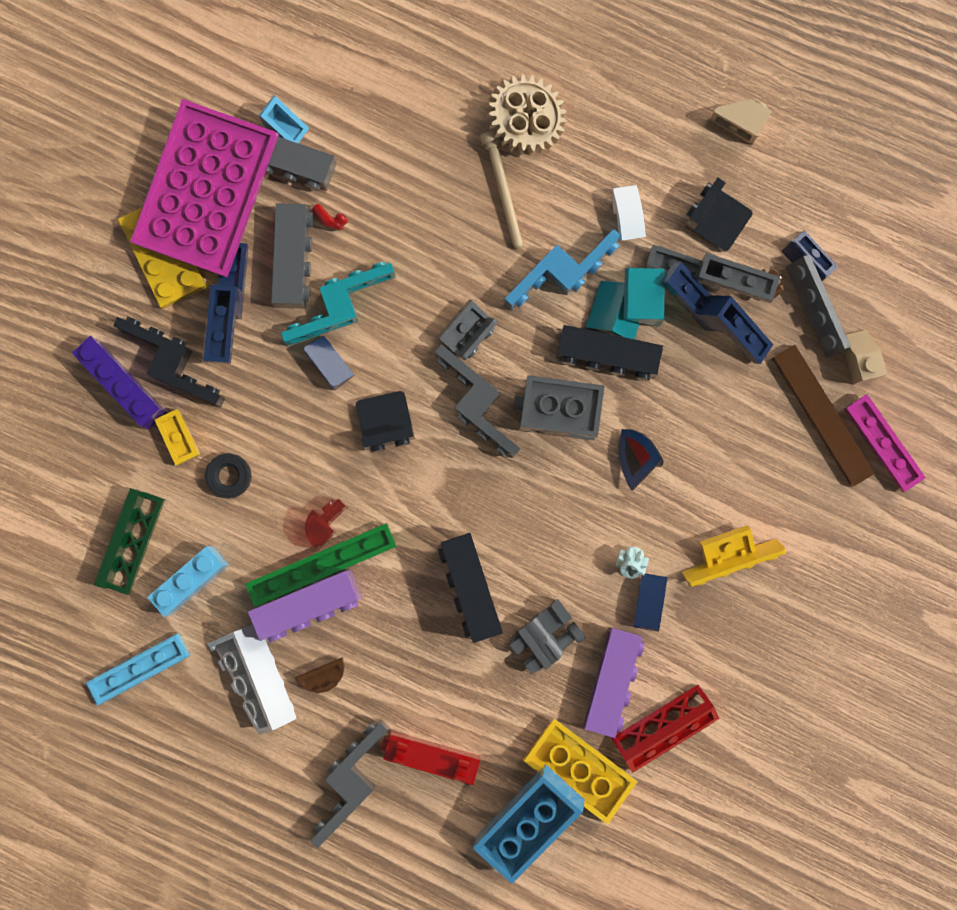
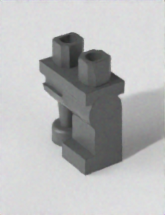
(539, 637)

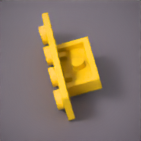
(731, 553)

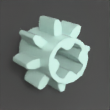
(632, 562)

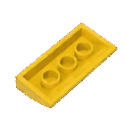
(582, 768)

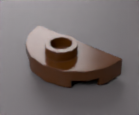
(323, 677)

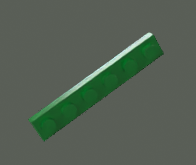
(321, 565)

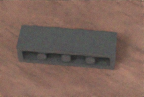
(301, 164)
(291, 256)

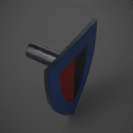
(637, 456)

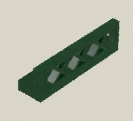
(120, 540)

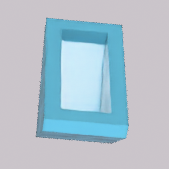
(281, 119)

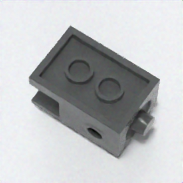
(560, 407)

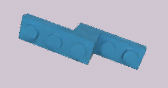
(562, 270)

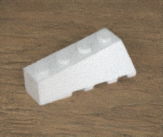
(255, 678)

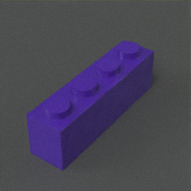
(119, 382)

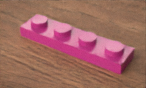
(884, 443)

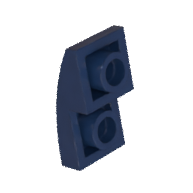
(650, 602)

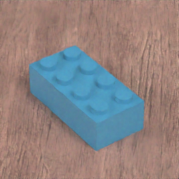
(529, 824)

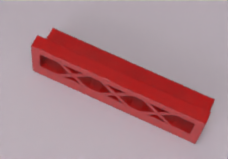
(669, 736)

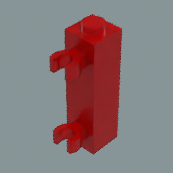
(430, 757)

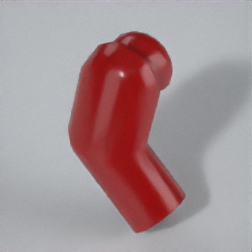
(326, 220)

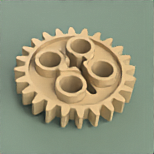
(505, 114)

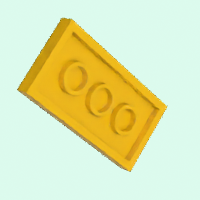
(167, 277)

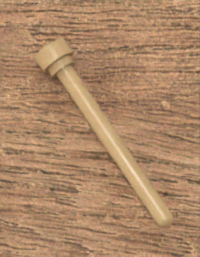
(492, 144)

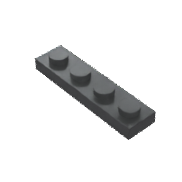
(818, 306)

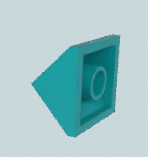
(644, 296)
(608, 311)

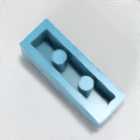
(188, 581)

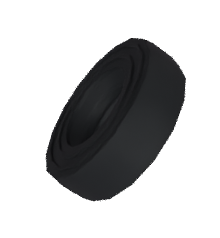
(214, 468)

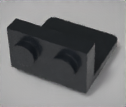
(718, 216)
(385, 421)

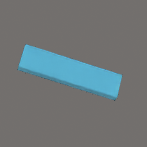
(138, 669)

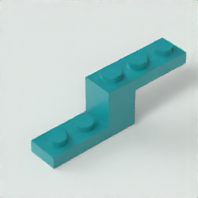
(338, 303)

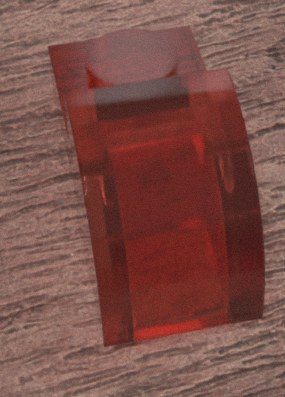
(318, 526)

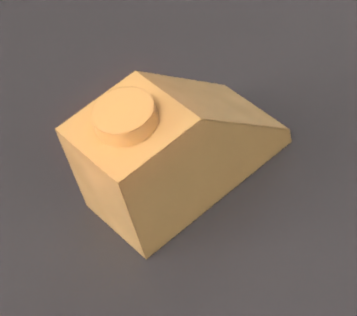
(742, 118)
(864, 358)

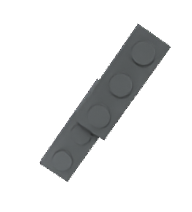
(718, 272)
(476, 402)
(348, 783)

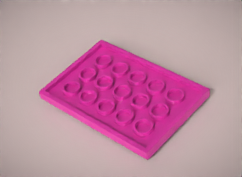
(204, 188)

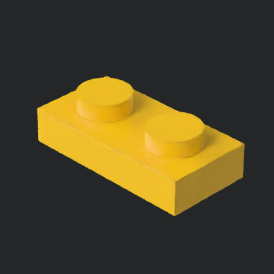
(177, 437)

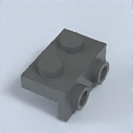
(467, 330)

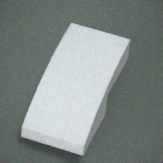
(629, 212)

